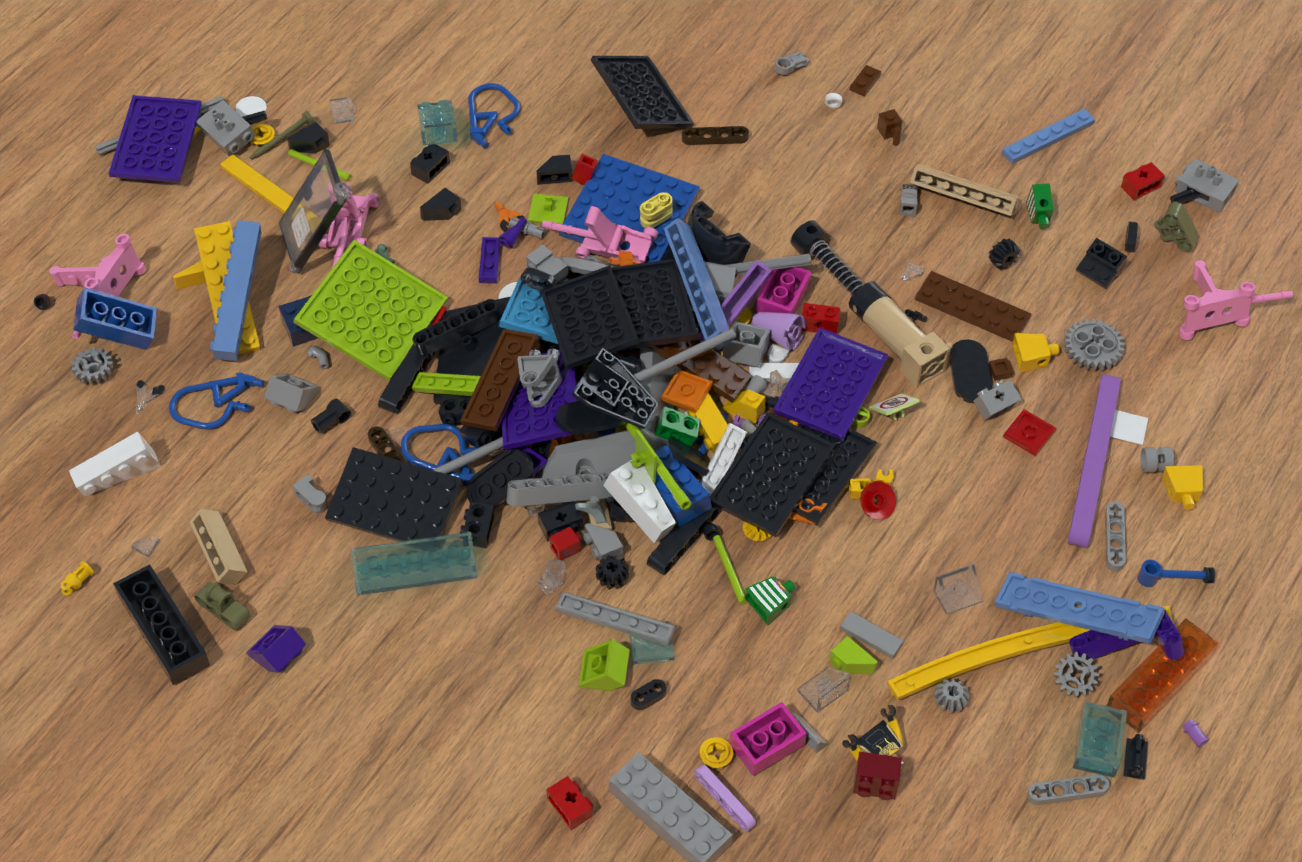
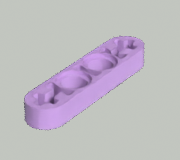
(724, 798)

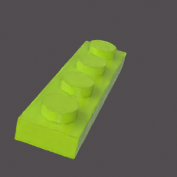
(445, 383)

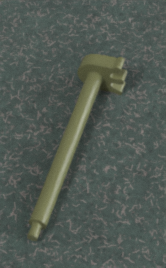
(307, 118)

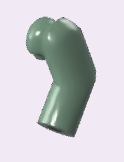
(381, 250)

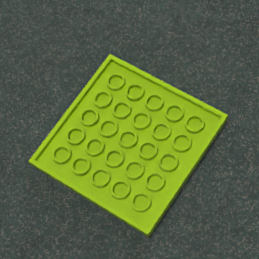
(370, 309)

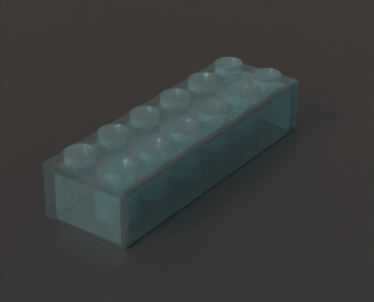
(413, 563)

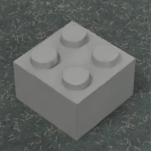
(748, 345)

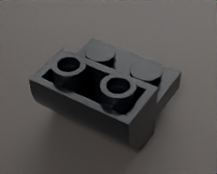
(1102, 263)

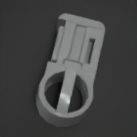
(792, 62)

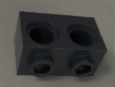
(453, 408)
(481, 525)

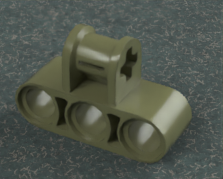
(1178, 227)
(222, 605)

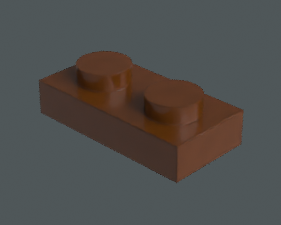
(865, 80)

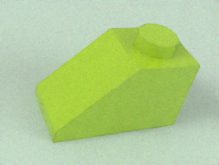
(852, 658)

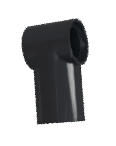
(334, 413)

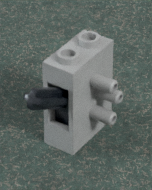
(228, 128)
(1204, 185)

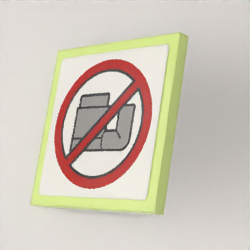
(894, 405)

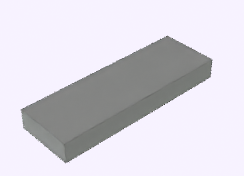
(871, 634)

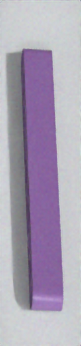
(1094, 461)

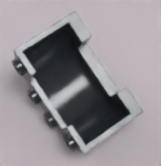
(712, 242)

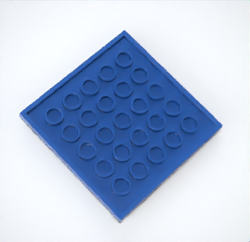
(619, 191)

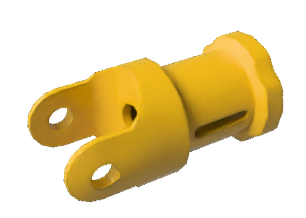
(74, 580)

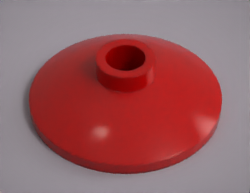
(885, 500)

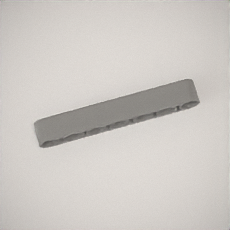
(557, 489)

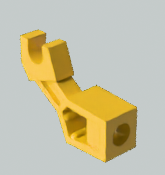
(856, 484)

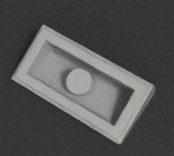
(813, 739)

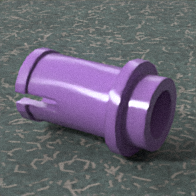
(1195, 733)

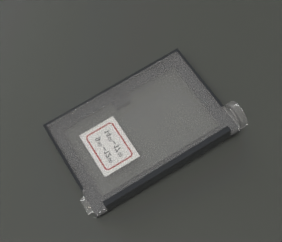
(313, 211)

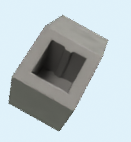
(603, 542)

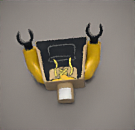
(881, 739)

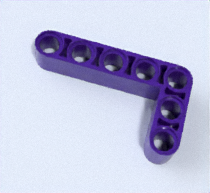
(1097, 643)

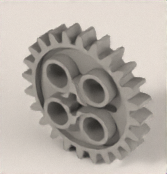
(1094, 344)

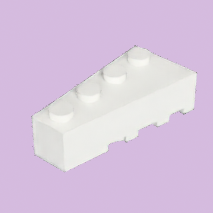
(114, 465)
(641, 500)

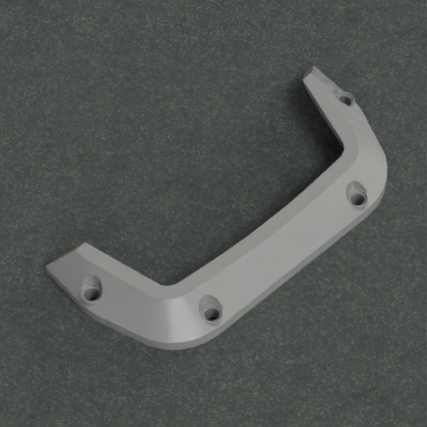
(612, 450)

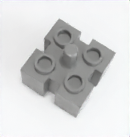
(544, 261)

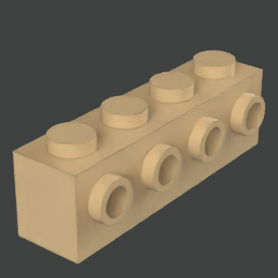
(218, 546)

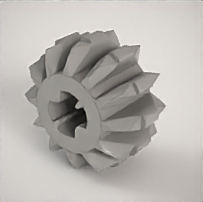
(957, 700)

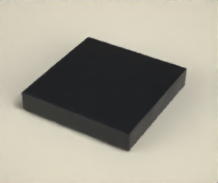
(688, 456)

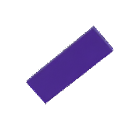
(489, 260)

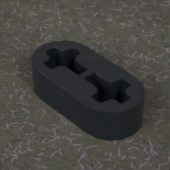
(1131, 236)
(538, 279)
(648, 694)

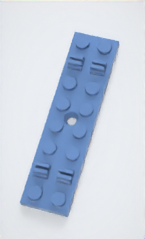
(1098, 611)

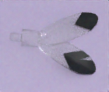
(144, 396)

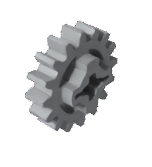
(92, 365)
(1067, 678)

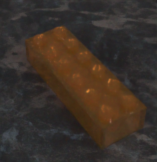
(1162, 678)

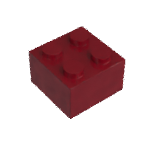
(877, 775)

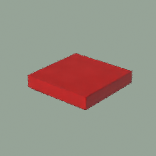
(1029, 432)

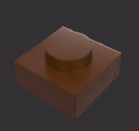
(1000, 368)

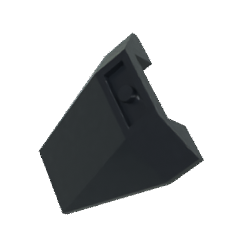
(614, 391)

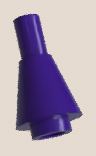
(510, 237)

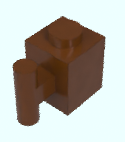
(890, 126)

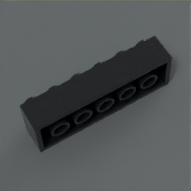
(161, 624)

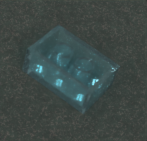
(437, 122)
(1099, 739)

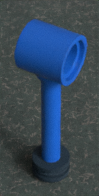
(1156, 573)

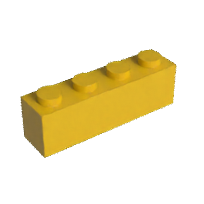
(711, 424)

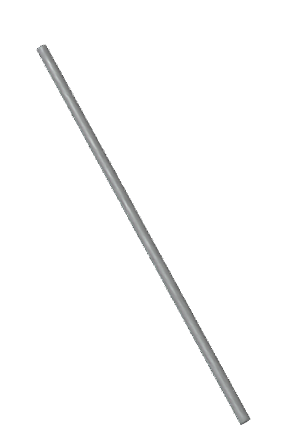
(640, 376)

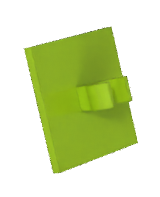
(548, 208)
(644, 455)

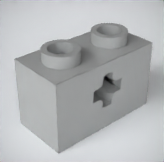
(1006, 397)

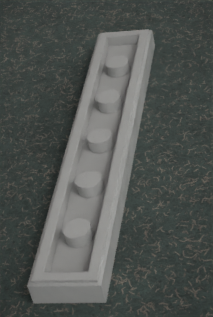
(615, 618)

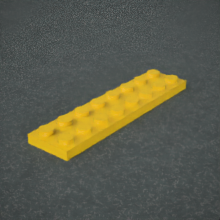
(214, 251)

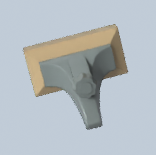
(597, 512)

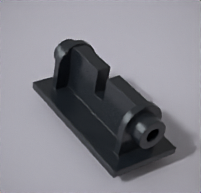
(1135, 757)

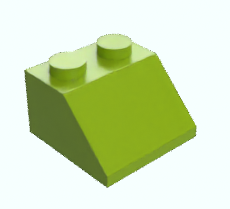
(604, 666)

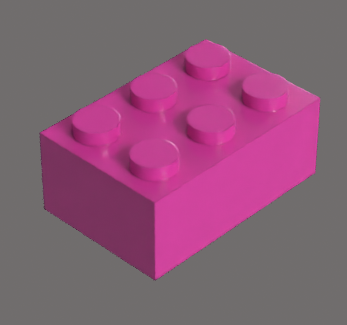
(784, 290)
(767, 738)

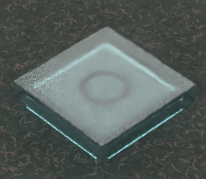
(647, 651)

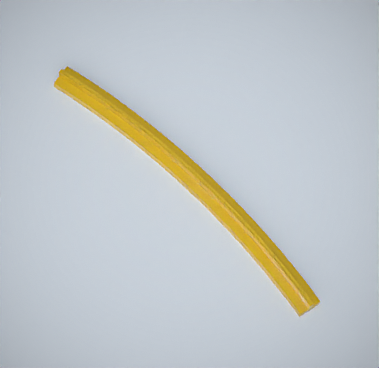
(984, 654)

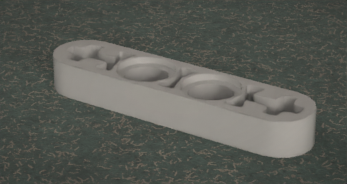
(1118, 536)
(1067, 787)

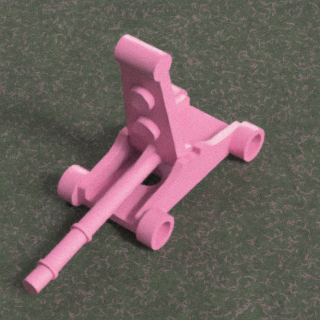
(351, 214)
(606, 237)
(107, 276)
(1209, 308)

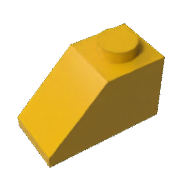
(747, 405)

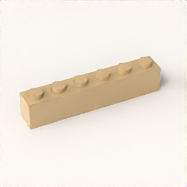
(964, 189)

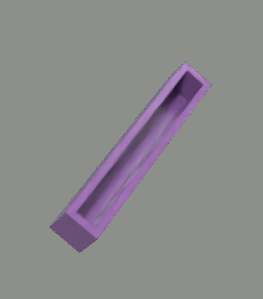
(743, 293)

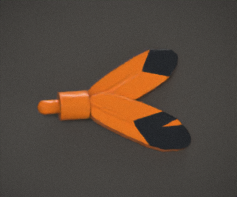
(505, 215)

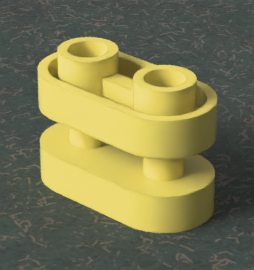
(656, 210)

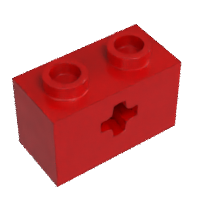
(1142, 181)
(820, 316)
(569, 802)

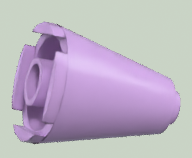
(784, 327)

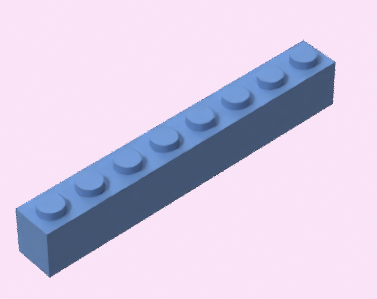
(696, 280)
(237, 290)

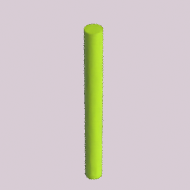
(312, 161)
(729, 569)

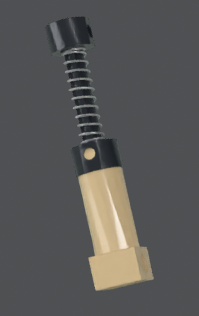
(920, 354)

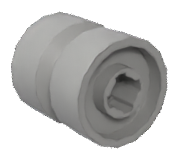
(1151, 462)

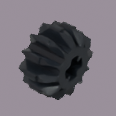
(1004, 253)
(612, 572)

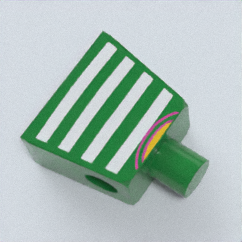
(1040, 205)
(770, 598)

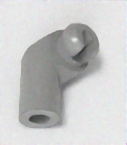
(320, 354)

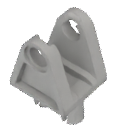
(540, 375)

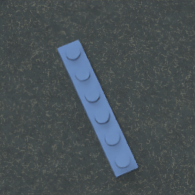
(1048, 136)

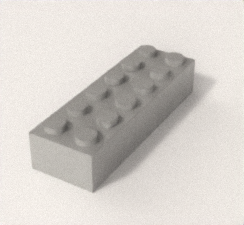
(669, 811)

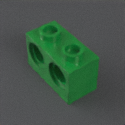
(678, 425)

